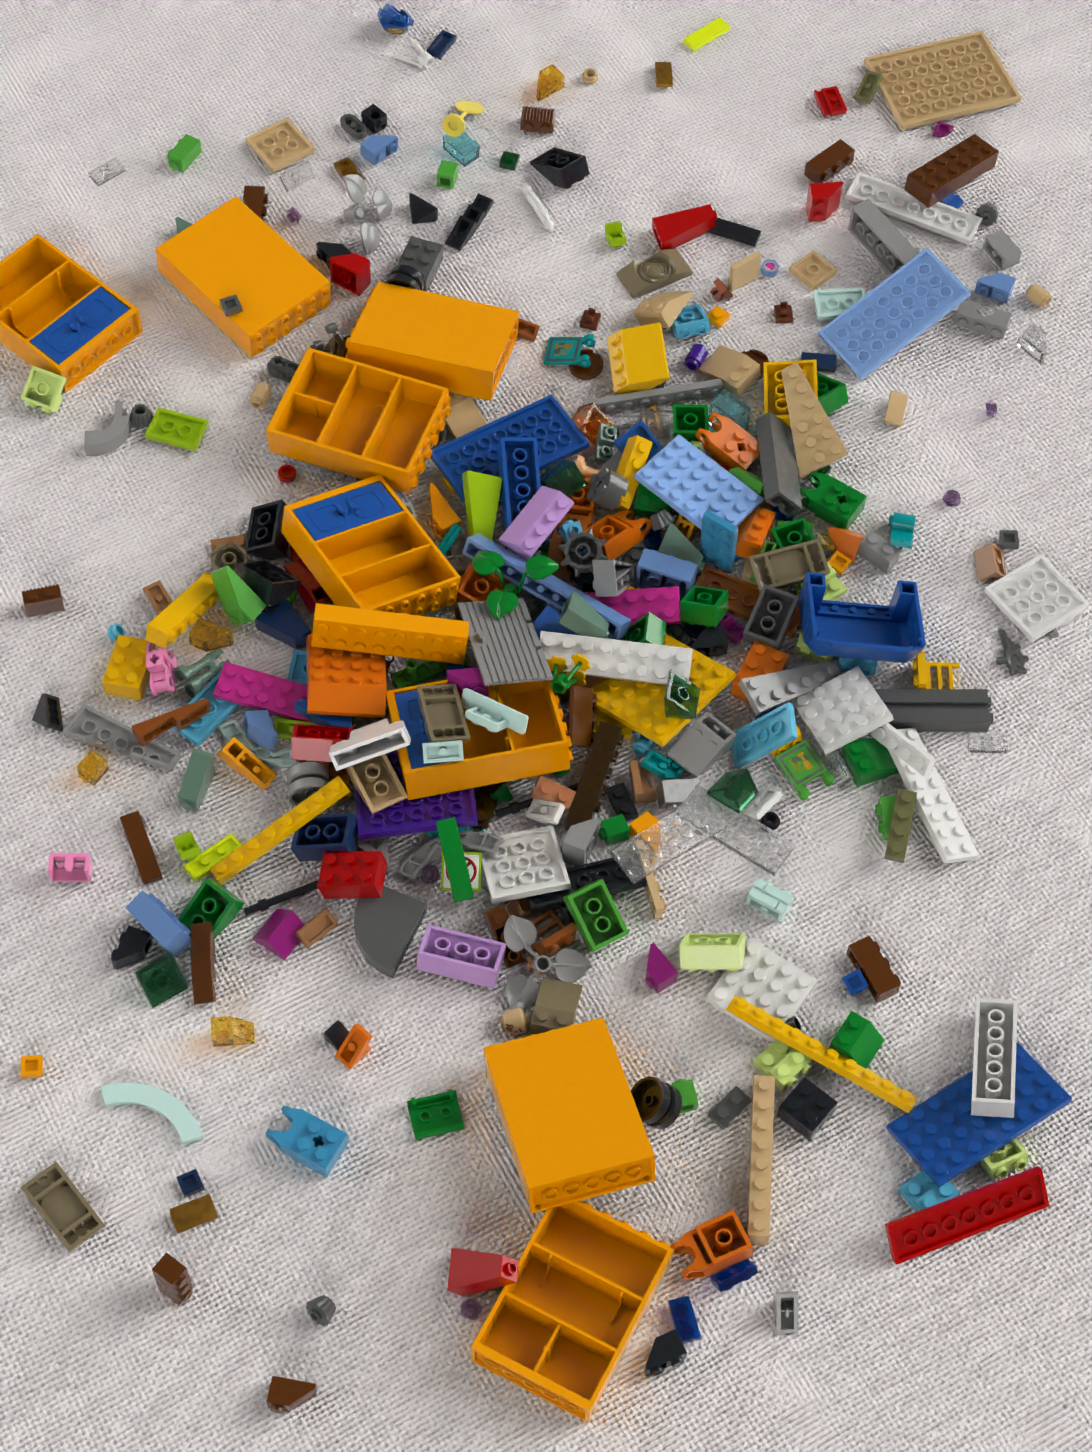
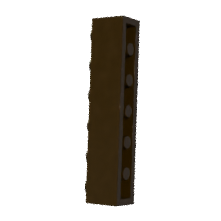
(595, 774)

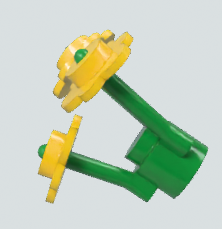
(575, 677)

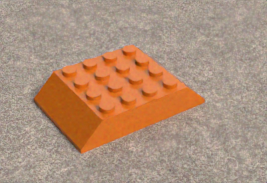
(345, 682)

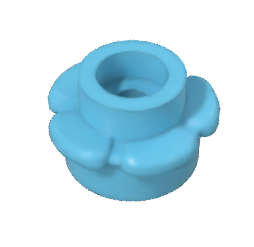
(114, 631)
(641, 748)

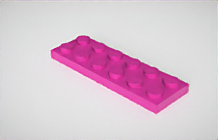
(635, 603)
(260, 691)

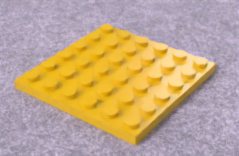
(642, 703)

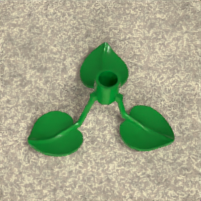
(507, 600)

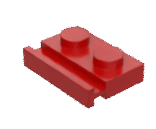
(830, 101)

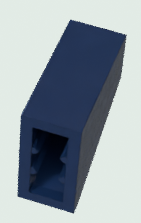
(284, 625)

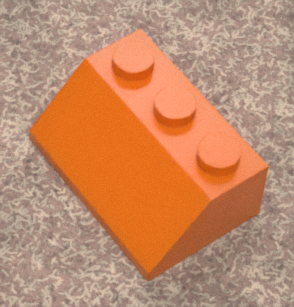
(754, 532)

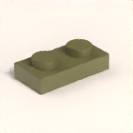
(868, 87)

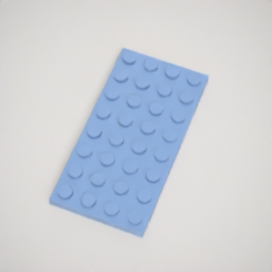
(894, 313)

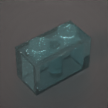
(461, 148)

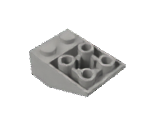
(702, 744)

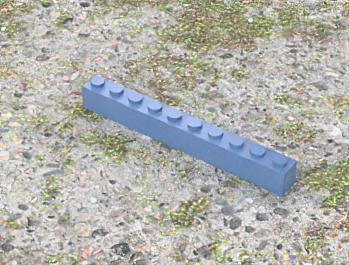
(548, 589)

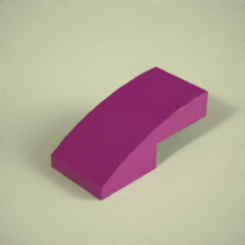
(733, 630)

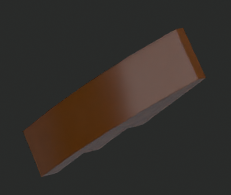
(202, 963)

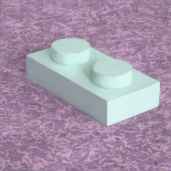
(443, 751)

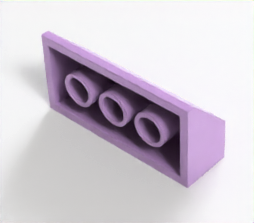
(536, 522)
(461, 956)

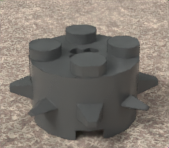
(577, 544)

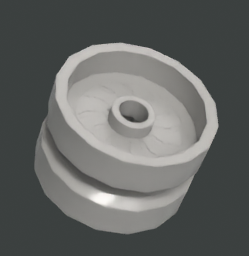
(305, 780)

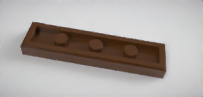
(141, 848)

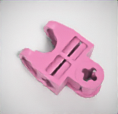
(161, 669)

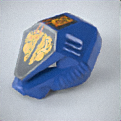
(394, 20)

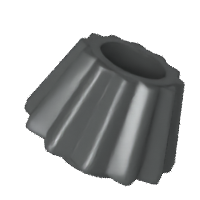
(988, 212)
(140, 416)
(661, 520)
(321, 1309)

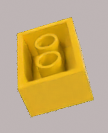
(127, 670)

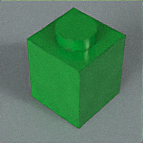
(614, 830)

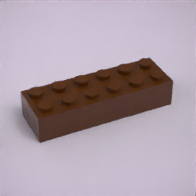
(951, 170)

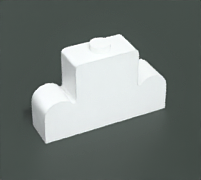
(369, 743)

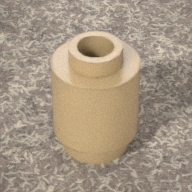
(1038, 295)
(260, 395)

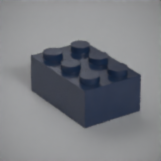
(325, 834)

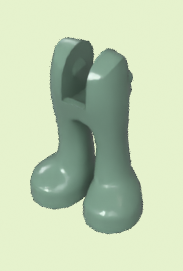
(194, 686)

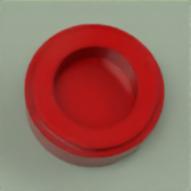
(287, 473)

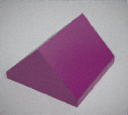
(278, 933)

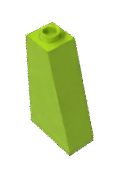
(481, 502)

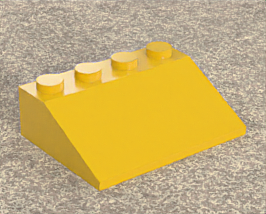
(637, 358)
(774, 390)

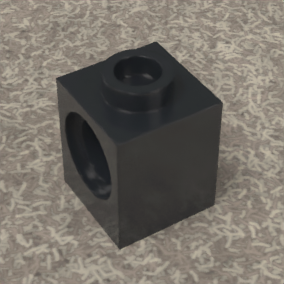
(374, 118)

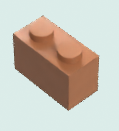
(551, 791)

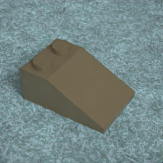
(555, 1005)

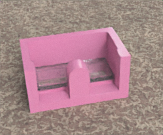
(70, 867)

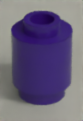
(696, 357)

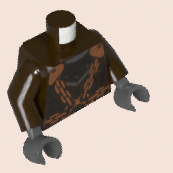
(336, 344)

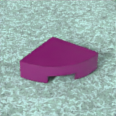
(942, 129)

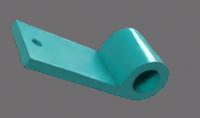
(902, 530)

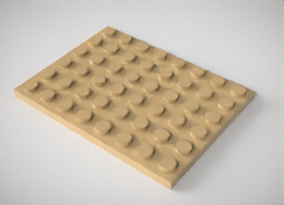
(943, 80)

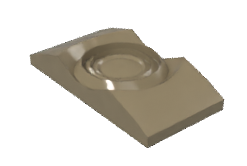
(653, 273)
(788, 564)
(442, 713)
(62, 1207)

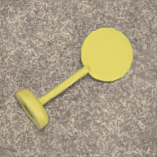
(454, 124)

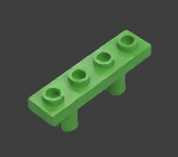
(418, 672)

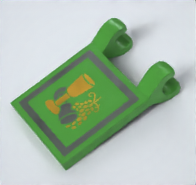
(801, 766)

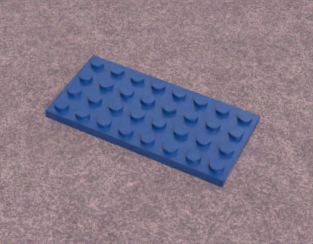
(477, 450)
(950, 1140)

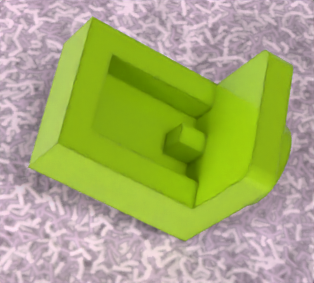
(614, 234)
(186, 846)

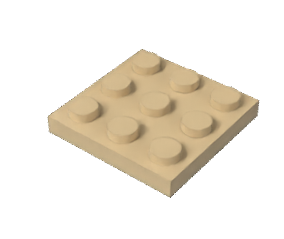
(280, 145)

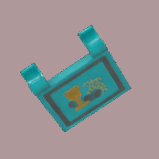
(567, 351)

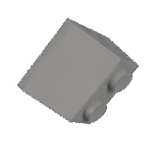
(580, 841)

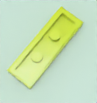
(706, 34)
(201, 865)

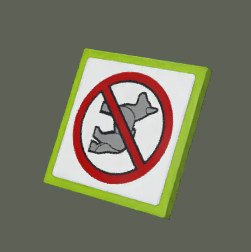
(473, 862)

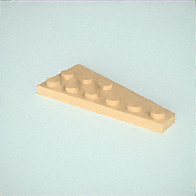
(812, 432)

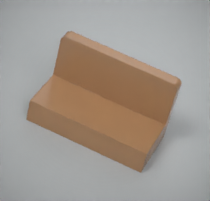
(989, 562)
(640, 788)

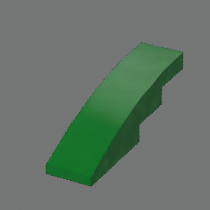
(454, 860)

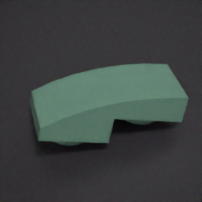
(604, 443)

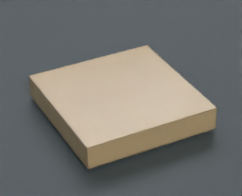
(813, 270)
(744, 271)

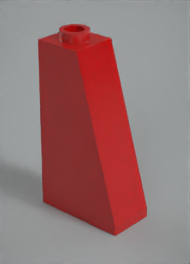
(683, 226)
(479, 1271)

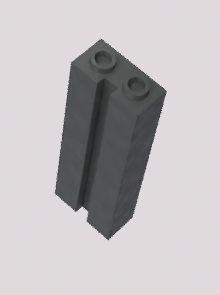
(778, 464)
(939, 709)

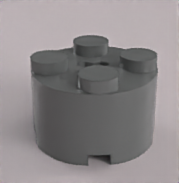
(607, 488)

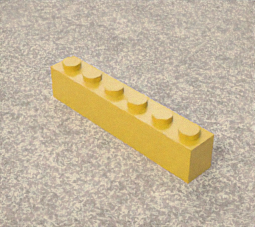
(182, 612)

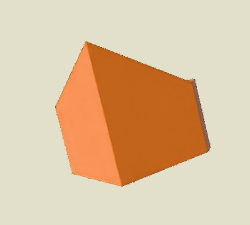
(847, 541)

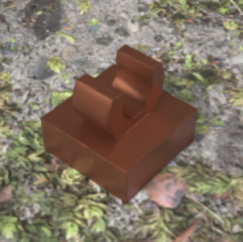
(721, 289)
(783, 313)
(590, 319)

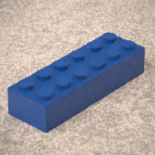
(519, 473)

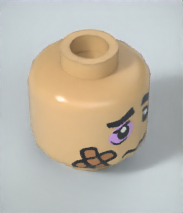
(514, 1021)

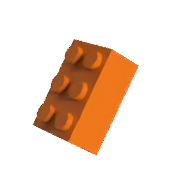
(759, 661)

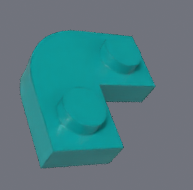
(662, 766)

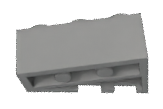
(612, 577)

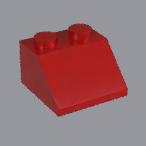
(823, 200)
(350, 272)

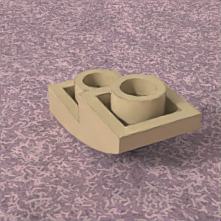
(895, 408)

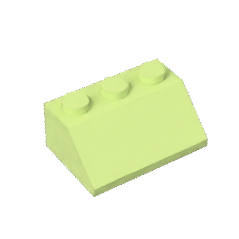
(712, 951)

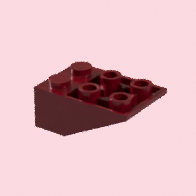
(310, 588)

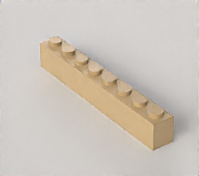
(760, 1159)

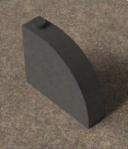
(387, 928)

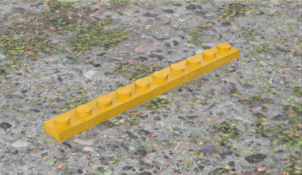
(820, 1053)

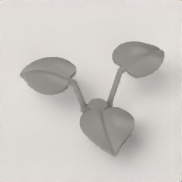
(356, 190)
(569, 963)

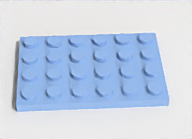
(696, 483)

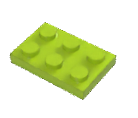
(177, 429)

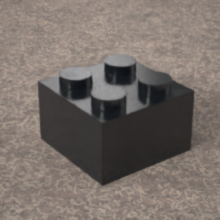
(807, 1109)

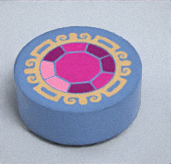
(769, 268)

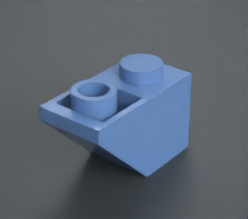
(378, 147)
(996, 286)
(260, 728)

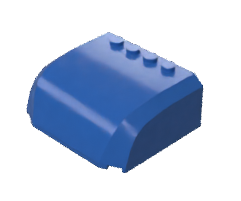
(861, 629)

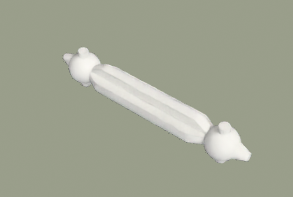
(538, 207)

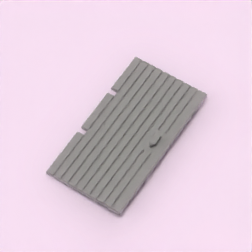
(505, 646)

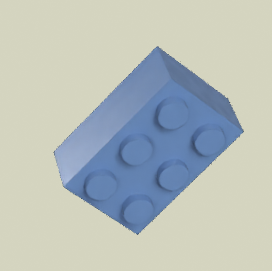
(664, 570)
(160, 922)

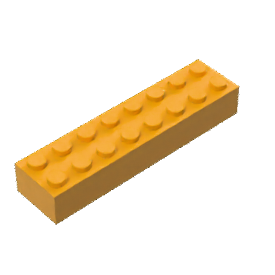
(390, 634)

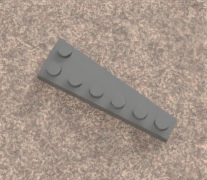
(783, 686)
(111, 735)

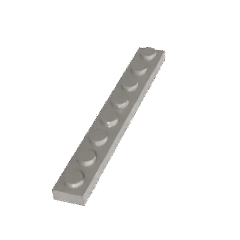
(659, 395)

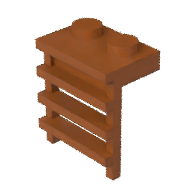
(558, 940)

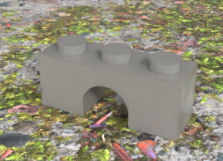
(993, 325)

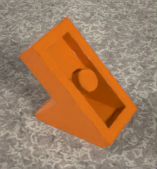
(354, 1046)

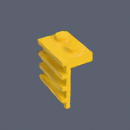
(921, 675)

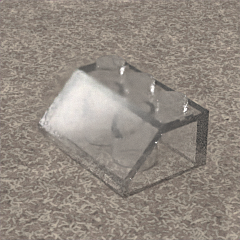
(658, 422)

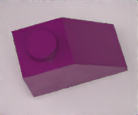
(467, 678)
(659, 971)

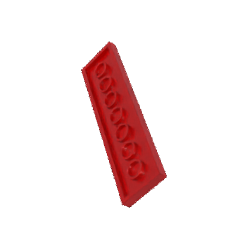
(967, 1215)

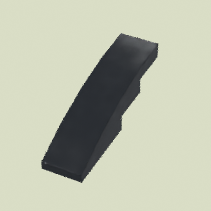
(469, 222)

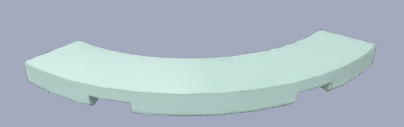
(278, 757)
(155, 1100)

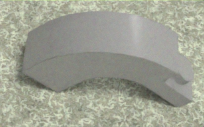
(110, 438)

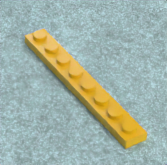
(279, 830)

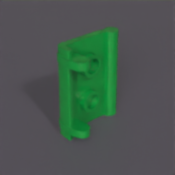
(435, 1115)

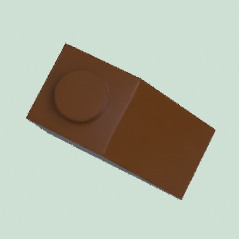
(288, 1394)

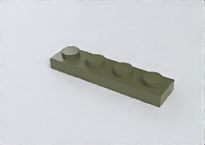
(900, 825)

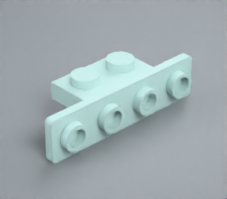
(491, 713)

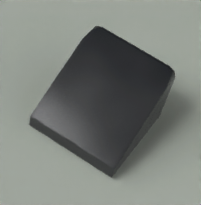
(336, 1034)

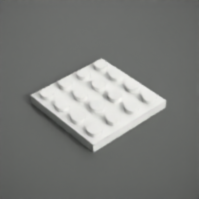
(1036, 597)
(842, 710)
(525, 866)
(764, 982)

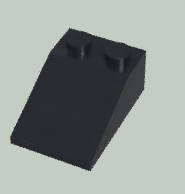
(561, 167)

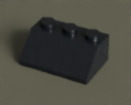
(264, 531)
(268, 581)

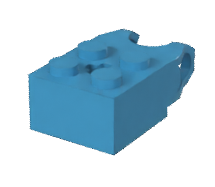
(304, 1135)

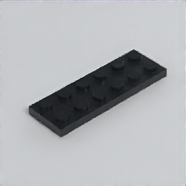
(582, 875)

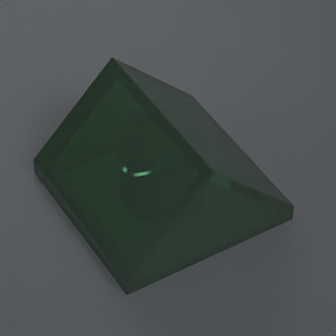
(564, 478)
(680, 697)
(734, 789)
(161, 980)

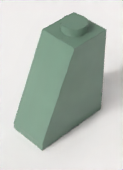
(679, 546)
(583, 618)
(196, 780)

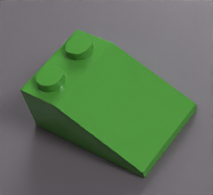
(236, 597)

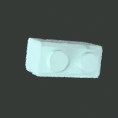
(770, 899)

